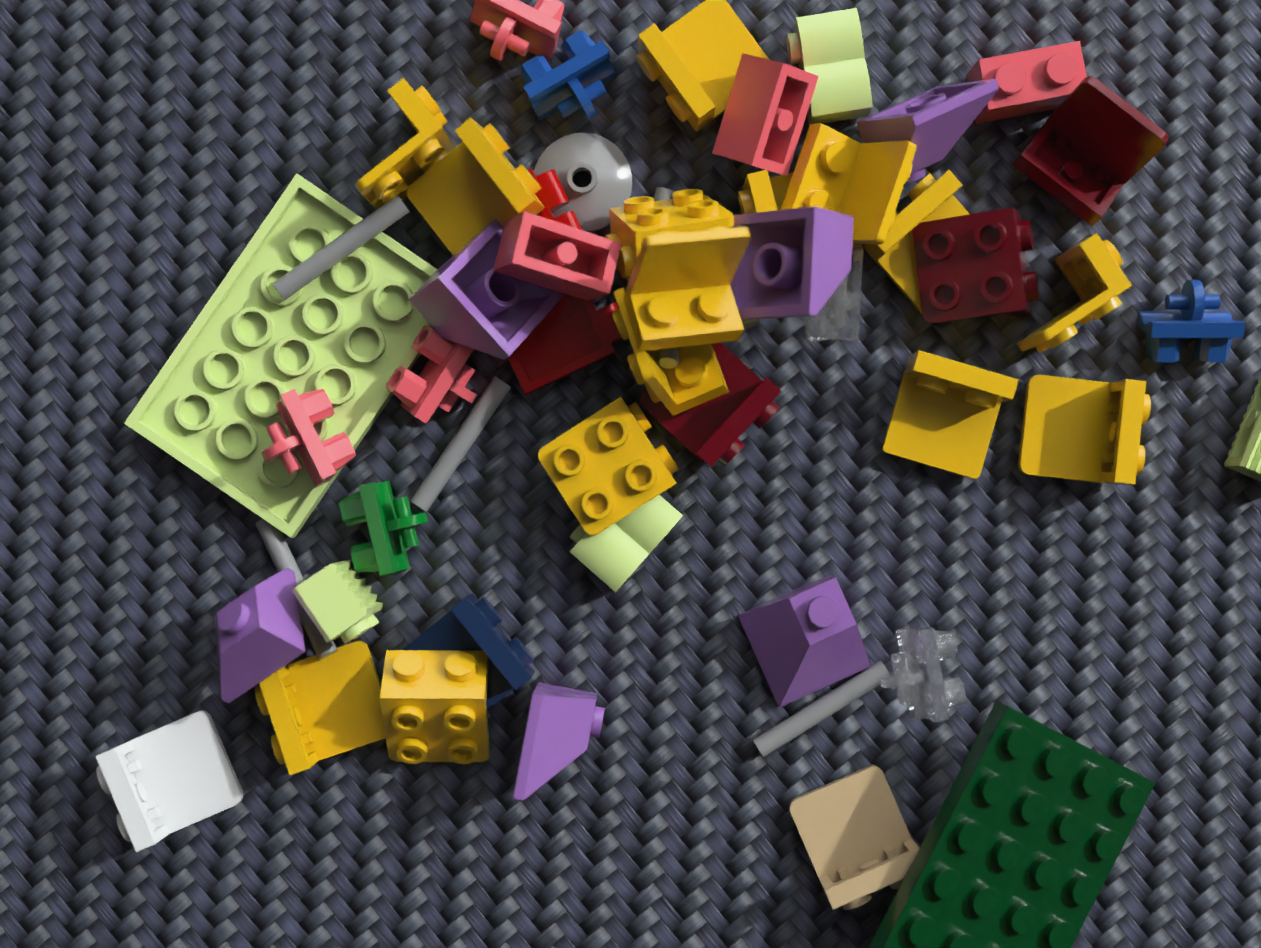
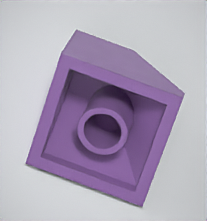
(930, 120)
(791, 261)
(480, 306)
(258, 634)
(805, 639)
(555, 734)

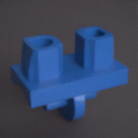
(571, 83)
(1211, 329)

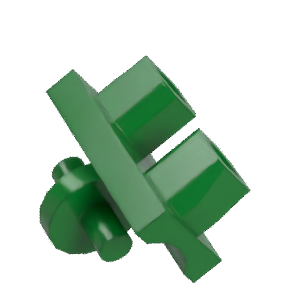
(389, 527)

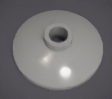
(605, 164)

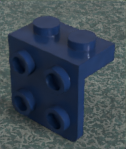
(474, 627)

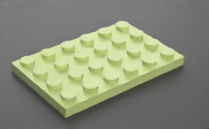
(252, 346)

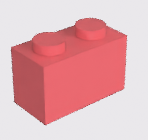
(1030, 80)
(765, 114)
(557, 256)

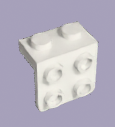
(169, 779)

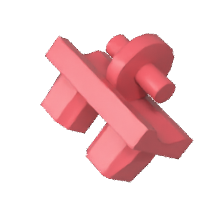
(519, 26)
(439, 381)
(299, 416)

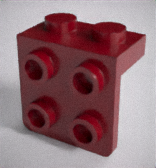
(1090, 149)
(975, 266)
(714, 427)

